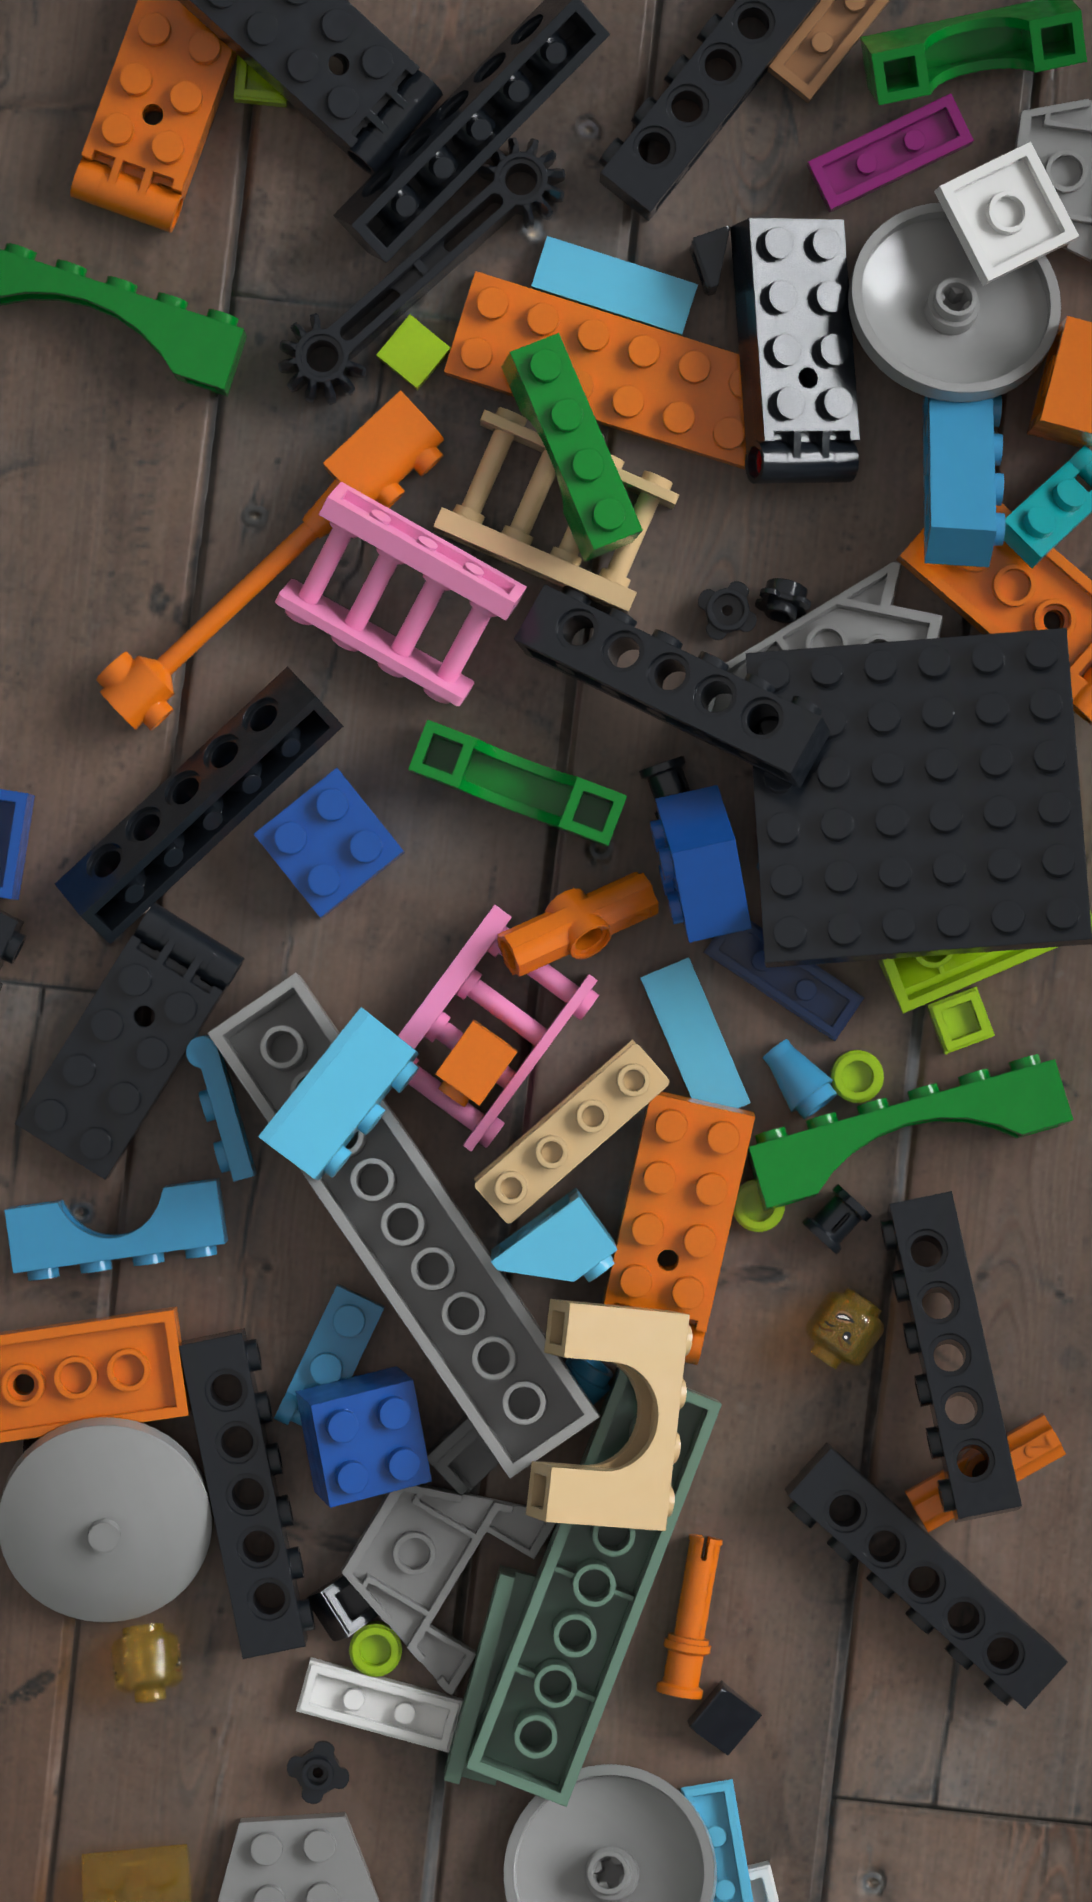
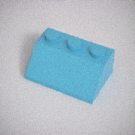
(341, 1096)
(559, 1243)

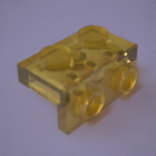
(137, 1875)

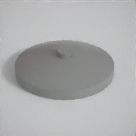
(935, 323)
(105, 1519)
(614, 1842)

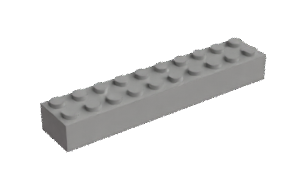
(417, 1245)

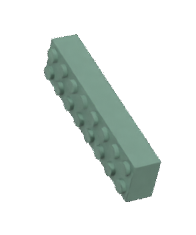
(580, 1620)

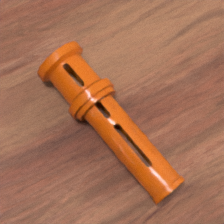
(687, 1642)

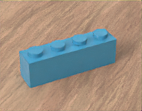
(962, 481)

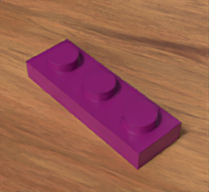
(890, 152)

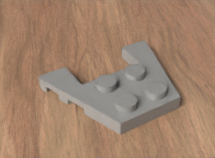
(1064, 146)
(416, 1555)
(297, 1861)

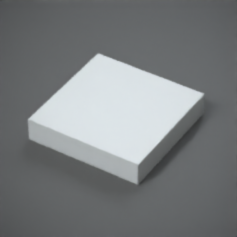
(1006, 213)

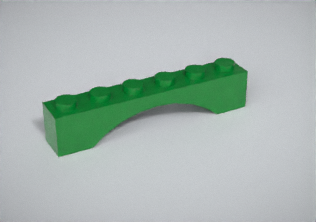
(194, 346)
(1013, 1103)

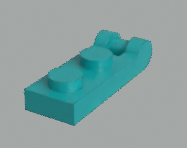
(1051, 510)

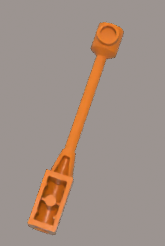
(371, 463)

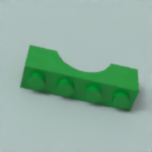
(1018, 36)
(587, 476)
(517, 783)

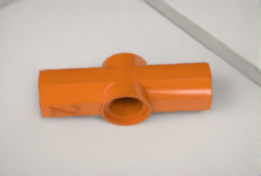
(578, 923)
(1031, 1448)

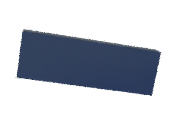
(800, 989)

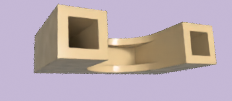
(636, 1482)

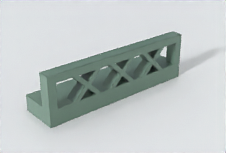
(502, 1617)

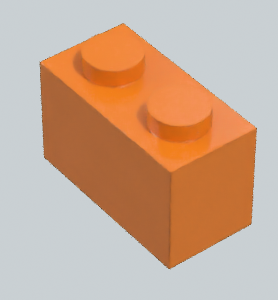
(474, 1065)

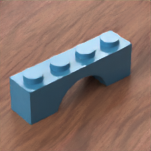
(50, 1236)

